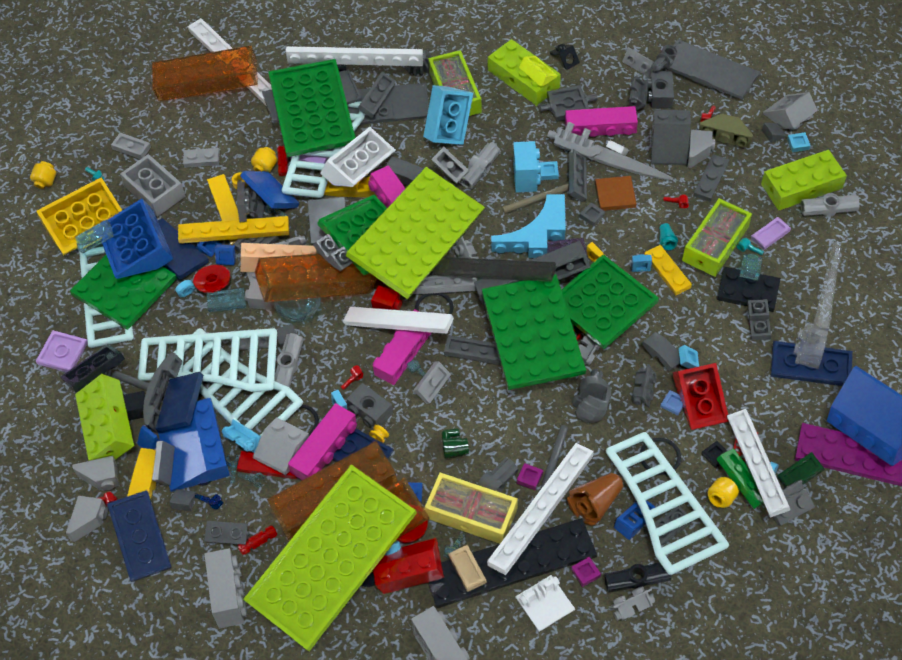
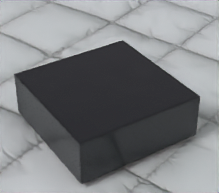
(713, 452)

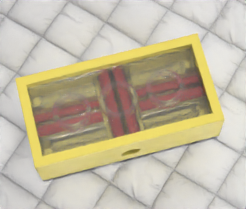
(471, 508)

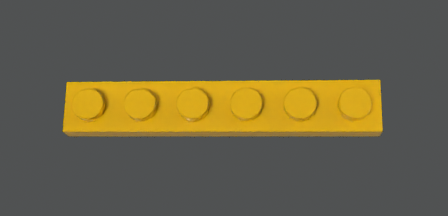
(233, 229)

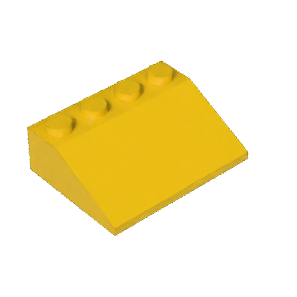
(78, 213)

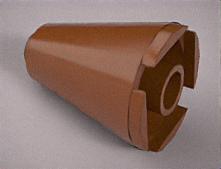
(595, 497)

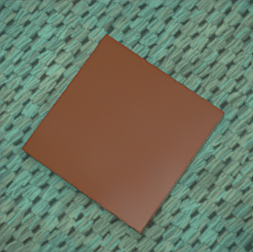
(615, 193)

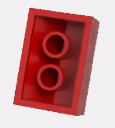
(409, 567)

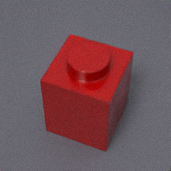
(386, 299)

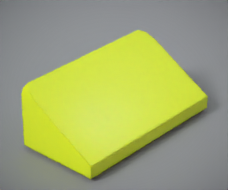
(537, 70)

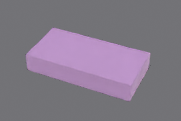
(770, 233)

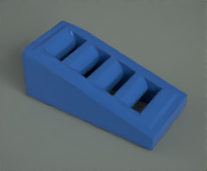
(626, 526)

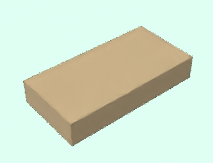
(467, 568)

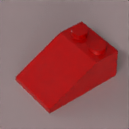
(701, 395)

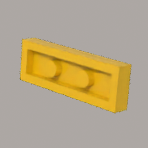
(668, 270)

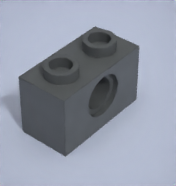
(661, 89)
(366, 397)

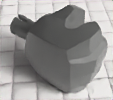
(593, 398)

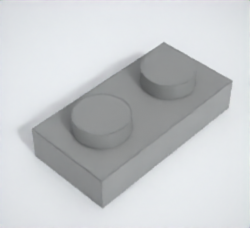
(130, 146)
(201, 157)
(432, 382)

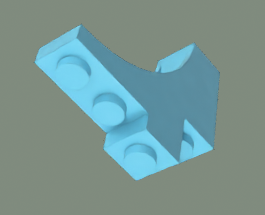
(534, 236)

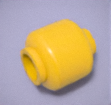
(264, 159)
(43, 174)
(723, 492)

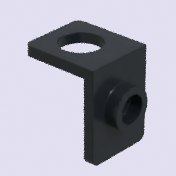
(563, 50)

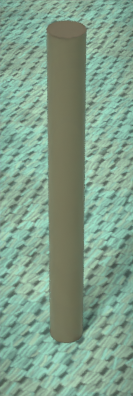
(533, 199)

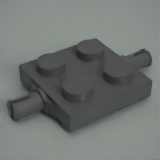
(567, 99)

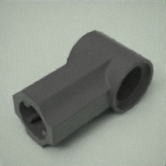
(499, 476)

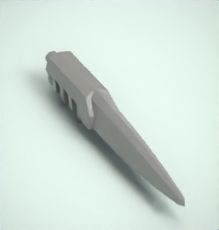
(587, 147)

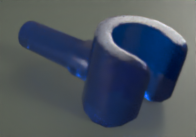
(215, 502)

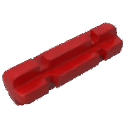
(282, 161)
(257, 539)

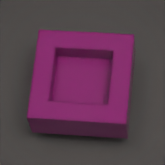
(529, 476)
(586, 571)

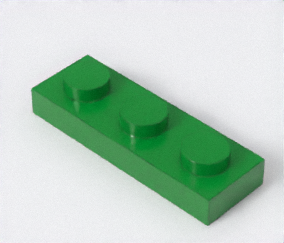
(741, 475)

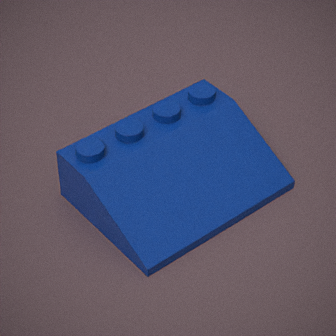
(136, 242)
(869, 415)
(198, 449)

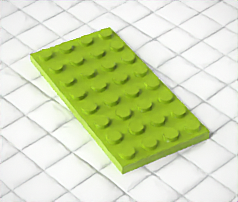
(415, 232)
(330, 557)

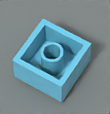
(526, 166)

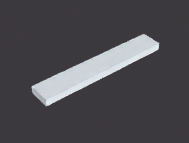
(398, 319)
(758, 463)

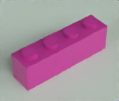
(603, 121)
(385, 185)
(398, 353)
(323, 442)

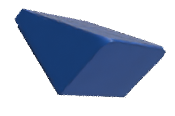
(208, 247)
(147, 438)

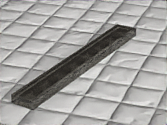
(495, 269)

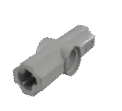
(480, 165)
(829, 205)
(290, 352)

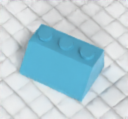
(448, 115)

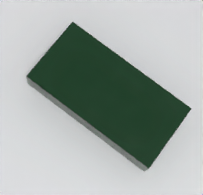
(802, 470)

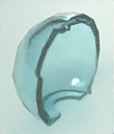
(297, 310)

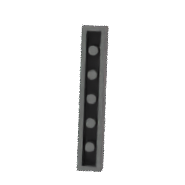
(567, 259)

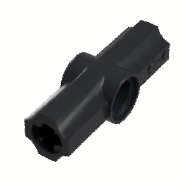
(624, 578)

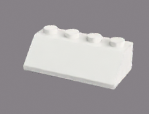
(357, 159)

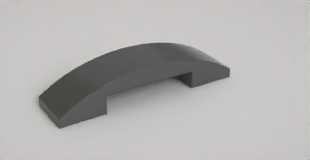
(167, 369)

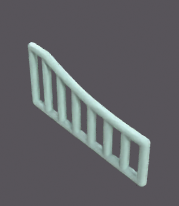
(322, 181)
(89, 312)
(217, 337)
(220, 405)
(687, 496)

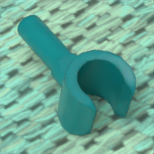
(96, 174)
(745, 243)

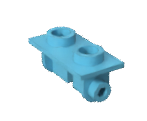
(242, 435)

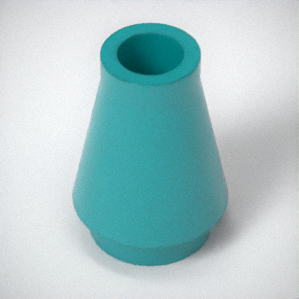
(667, 237)

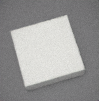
(616, 147)

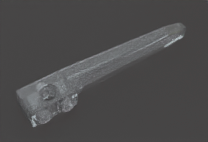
(815, 334)

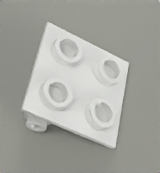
(545, 602)

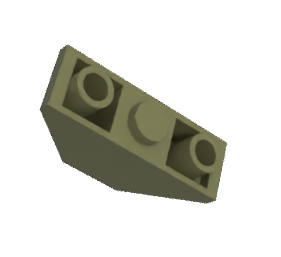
(728, 130)

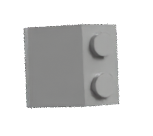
(792, 110)
(279, 445)

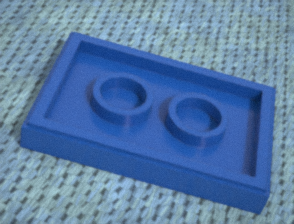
(269, 189)

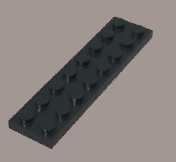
(545, 553)

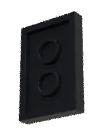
(741, 290)
(92, 367)

